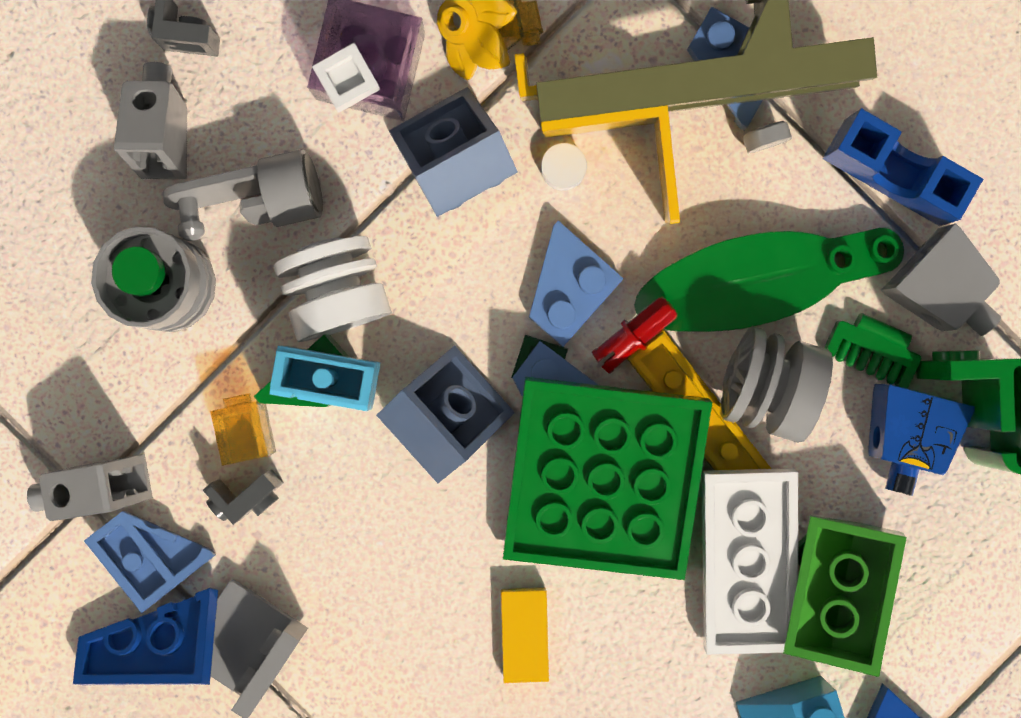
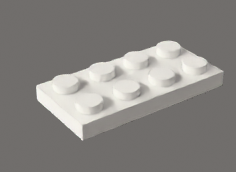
(748, 559)

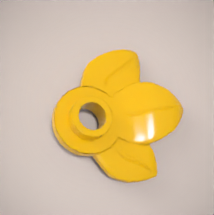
(478, 36)

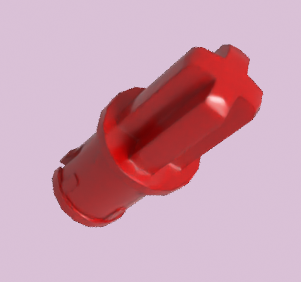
(635, 333)

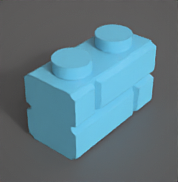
(324, 378)

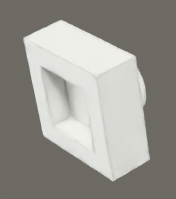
(346, 77)

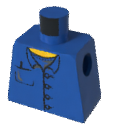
(914, 433)

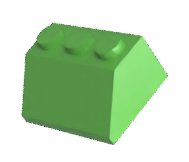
(845, 594)

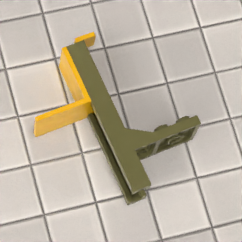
(760, 71)

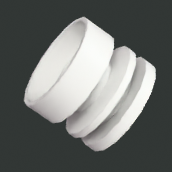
(332, 287)

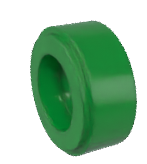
(138, 271)

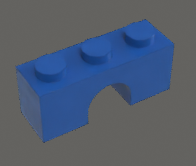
(925, 185)

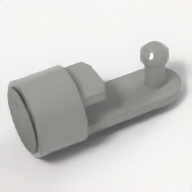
(286, 186)

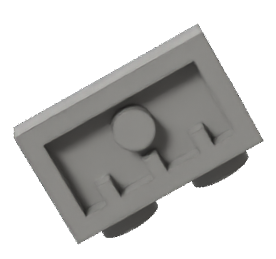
(250, 644)

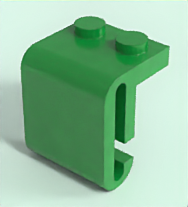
(995, 392)

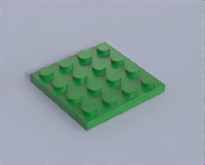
(606, 478)

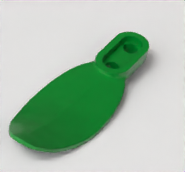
(765, 277)

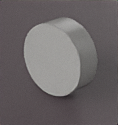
(767, 136)

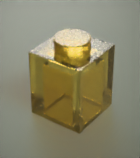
(242, 430)

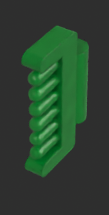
(879, 339)

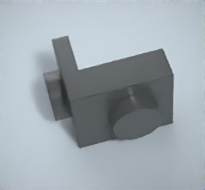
(255, 498)

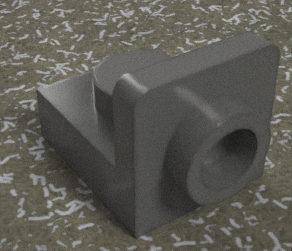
(185, 36)

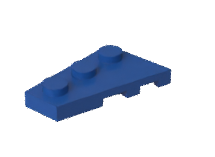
(153, 649)

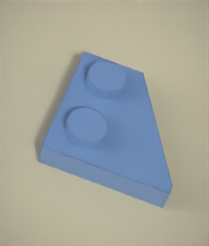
(570, 285)

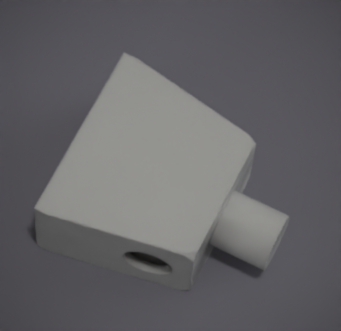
(153, 125)
(947, 283)
(91, 488)

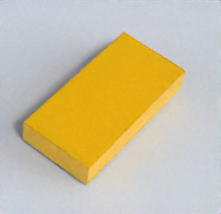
(524, 635)

